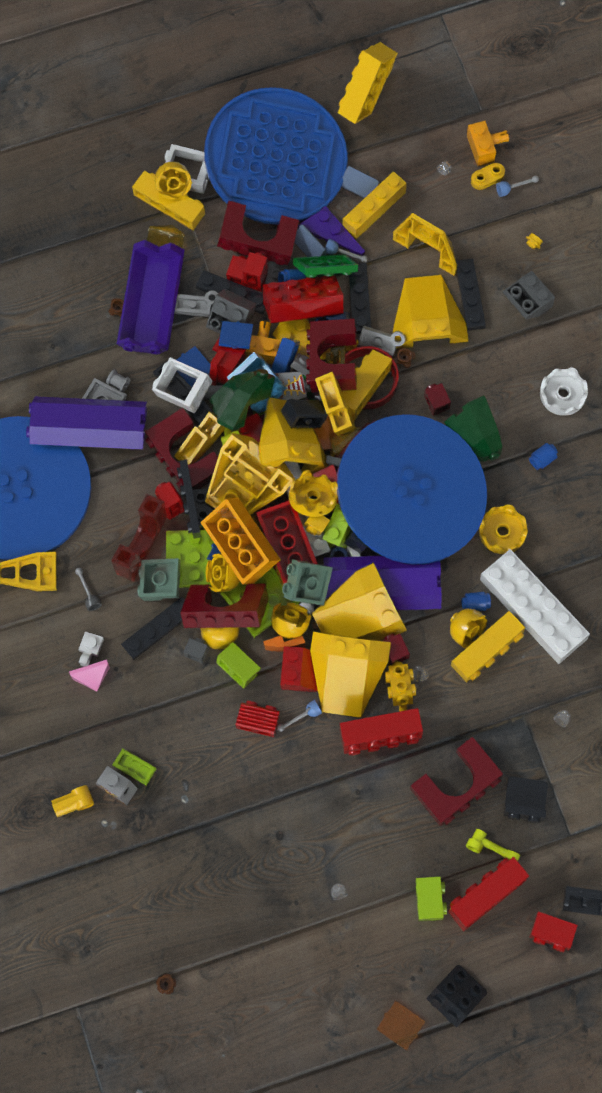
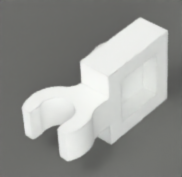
(89, 646)

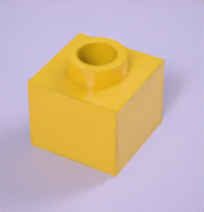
(316, 525)

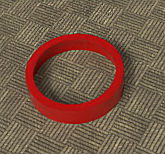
(366, 350)

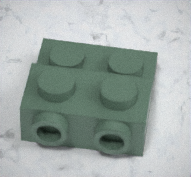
(159, 579)
(307, 582)

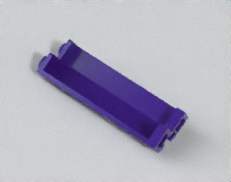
(150, 297)
(87, 422)
(407, 584)

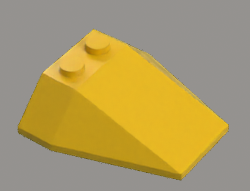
(418, 228)
(428, 312)
(284, 443)
(243, 477)
(360, 608)
(347, 671)

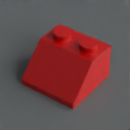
(298, 670)

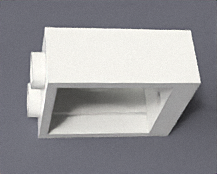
(197, 185)
(195, 395)

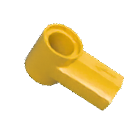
(78, 800)

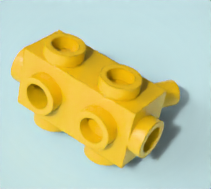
(400, 685)

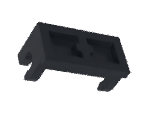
(582, 900)

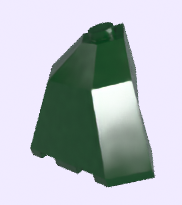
(238, 393)
(478, 429)

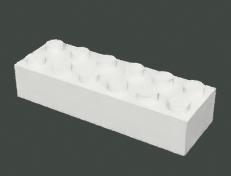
(534, 606)

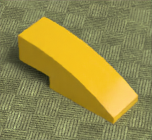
(335, 404)
(200, 439)

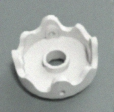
(568, 380)

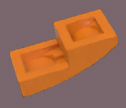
(277, 644)

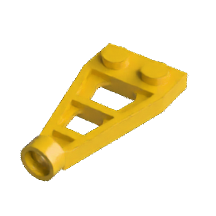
(46, 571)

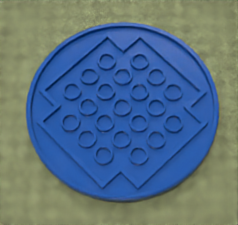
(275, 154)
(411, 489)
(41, 491)

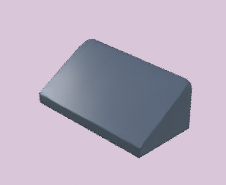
(358, 182)
(308, 243)

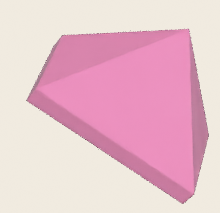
(91, 675)

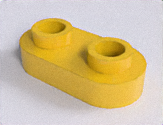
(488, 175)

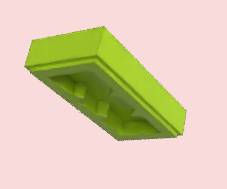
(134, 767)

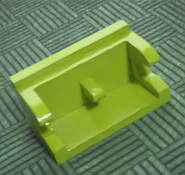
(238, 665)

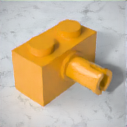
(483, 142)
(263, 345)

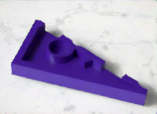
(326, 226)

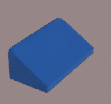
(285, 355)

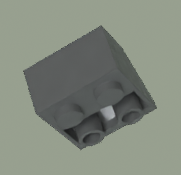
(530, 296)
(230, 308)

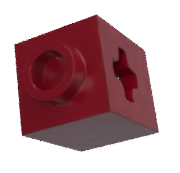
(437, 398)
(398, 649)

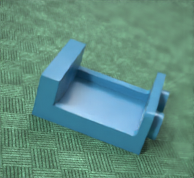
(253, 363)

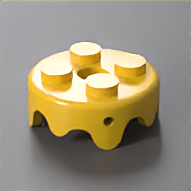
(310, 486)
(506, 517)

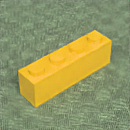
(374, 205)
(183, 209)
(369, 377)
(488, 646)

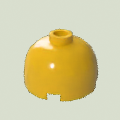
(172, 180)
(220, 574)
(290, 620)
(466, 626)
(219, 637)

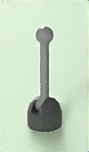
(92, 601)

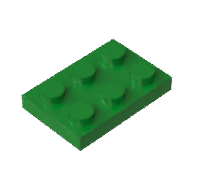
(325, 265)

